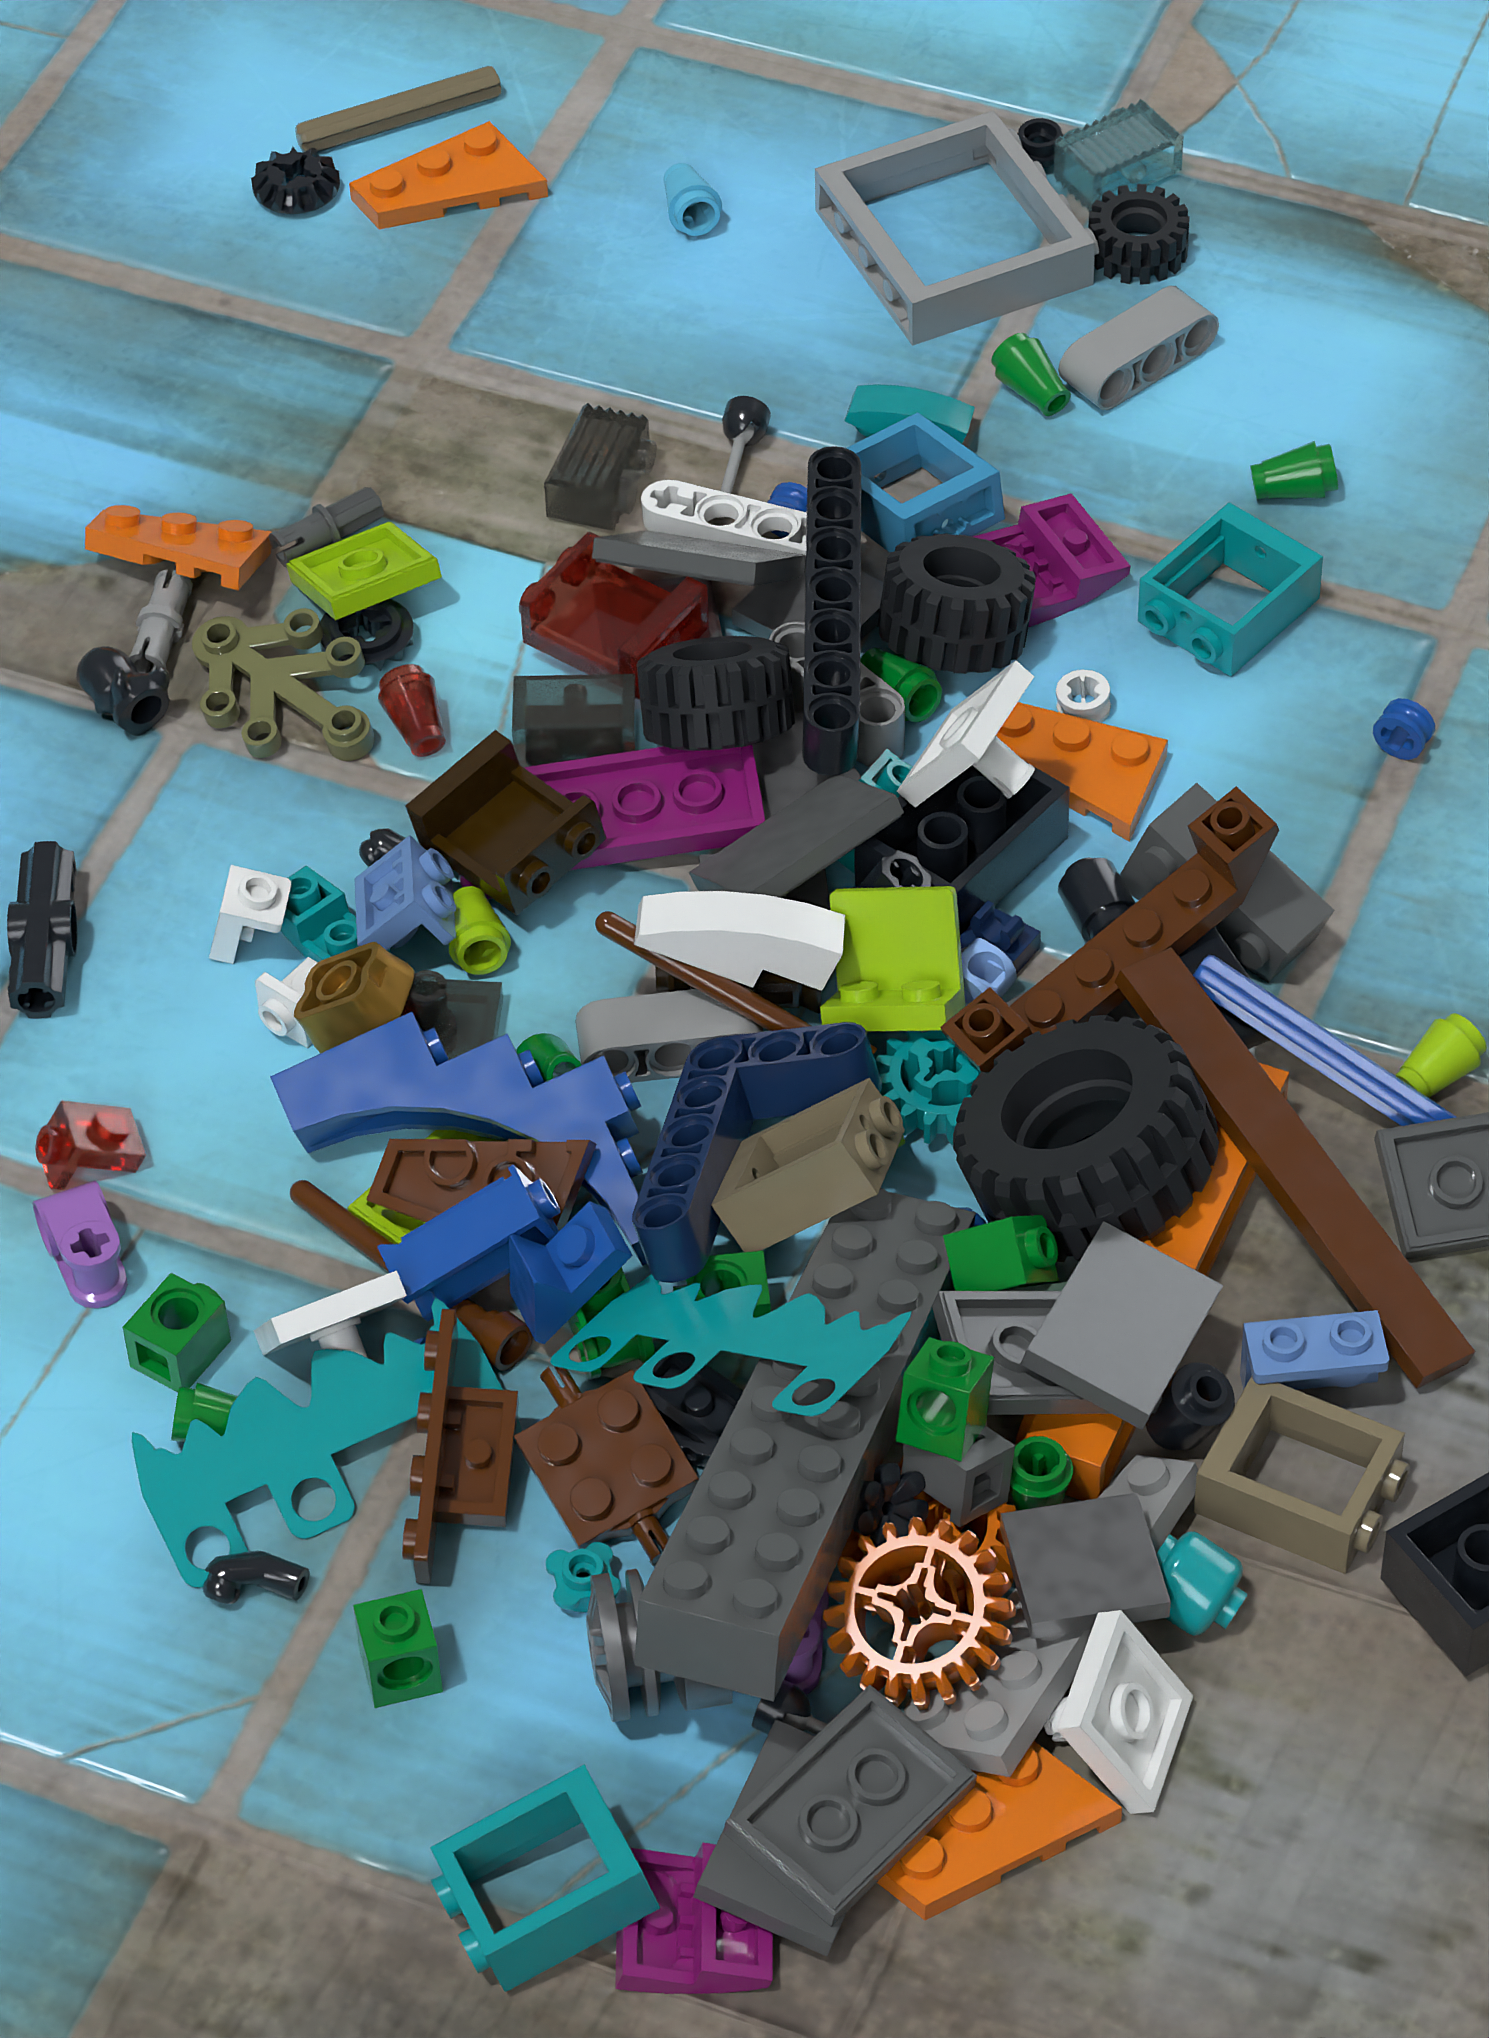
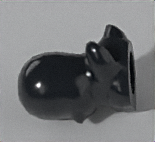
(120, 690)

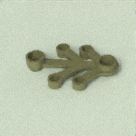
(279, 679)

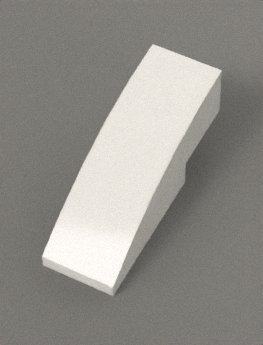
(743, 935)

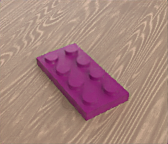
(662, 799)

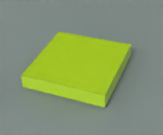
(363, 570)

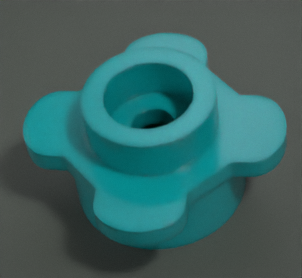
(573, 1591)

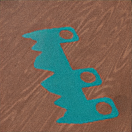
(726, 1323)
(283, 1443)

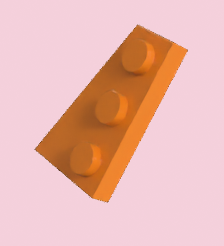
(455, 172)
(194, 546)
(1102, 764)
(997, 1830)

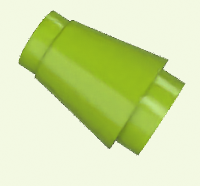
(477, 933)
(1443, 1055)

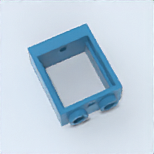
(967, 497)

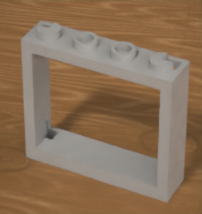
(976, 295)

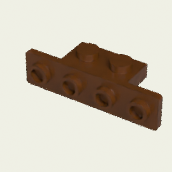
(466, 1453)

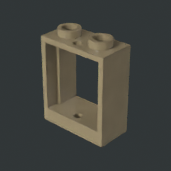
(809, 1167)
(1284, 1520)

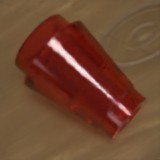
(413, 707)

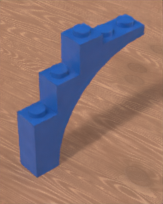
(406, 1081)

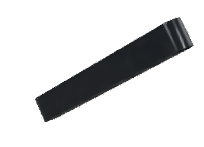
(832, 612)

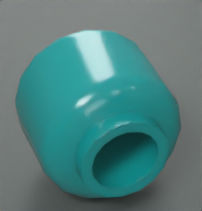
(1200, 1582)

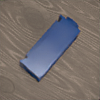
(470, 1241)

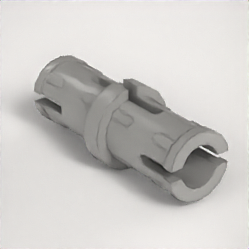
(160, 621)

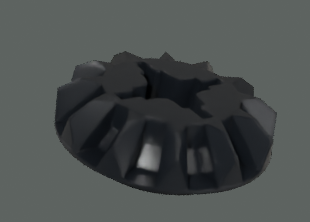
(302, 193)
(385, 620)

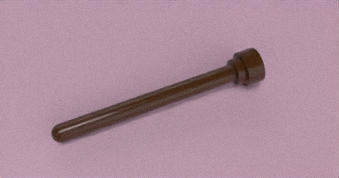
(715, 986)
(500, 1335)

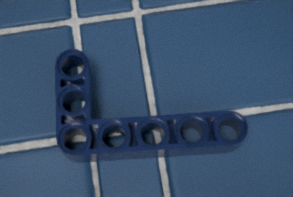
(713, 1109)

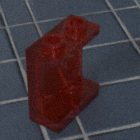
(606, 616)

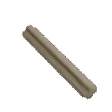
(398, 109)

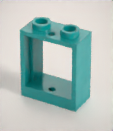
(1235, 540)
(563, 1925)

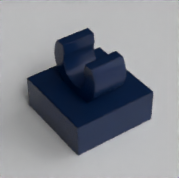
(1005, 932)

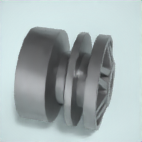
(612, 1654)

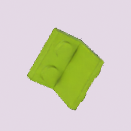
(897, 959)

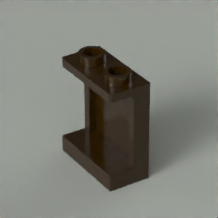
(504, 825)

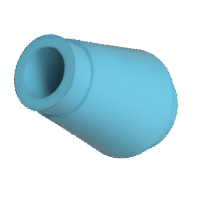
(691, 201)

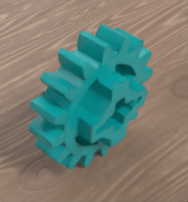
(936, 1078)

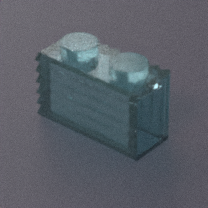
(1119, 150)

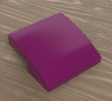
(1065, 552)
(687, 1941)

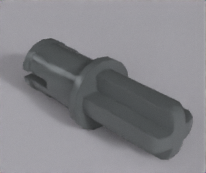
(328, 524)

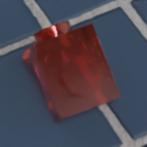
(88, 1138)

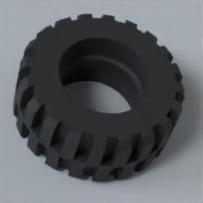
(1078, 1081)

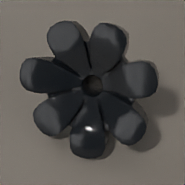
(890, 1501)

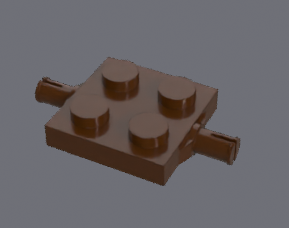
(607, 1461)

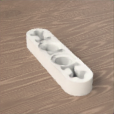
(686, 509)

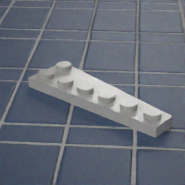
(1000, 1721)

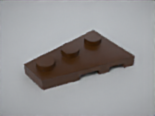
(435, 1174)

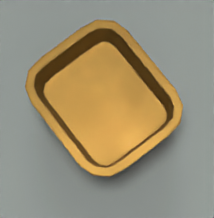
(352, 995)

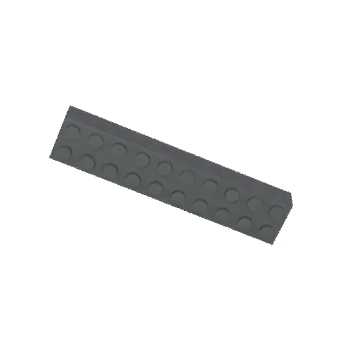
(787, 1485)

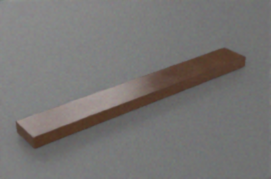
(1298, 1170)

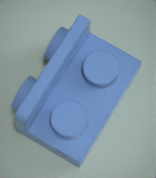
(403, 892)
(1315, 1351)

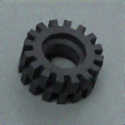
(1142, 213)

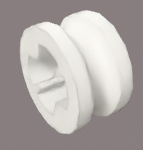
(1084, 683)

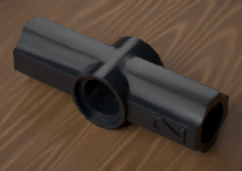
(42, 929)

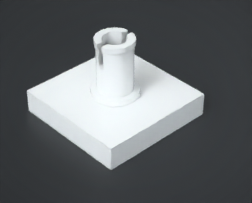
(970, 739)
(332, 1318)
(1123, 1712)

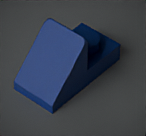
(560, 1277)

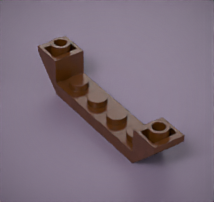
(1230, 849)

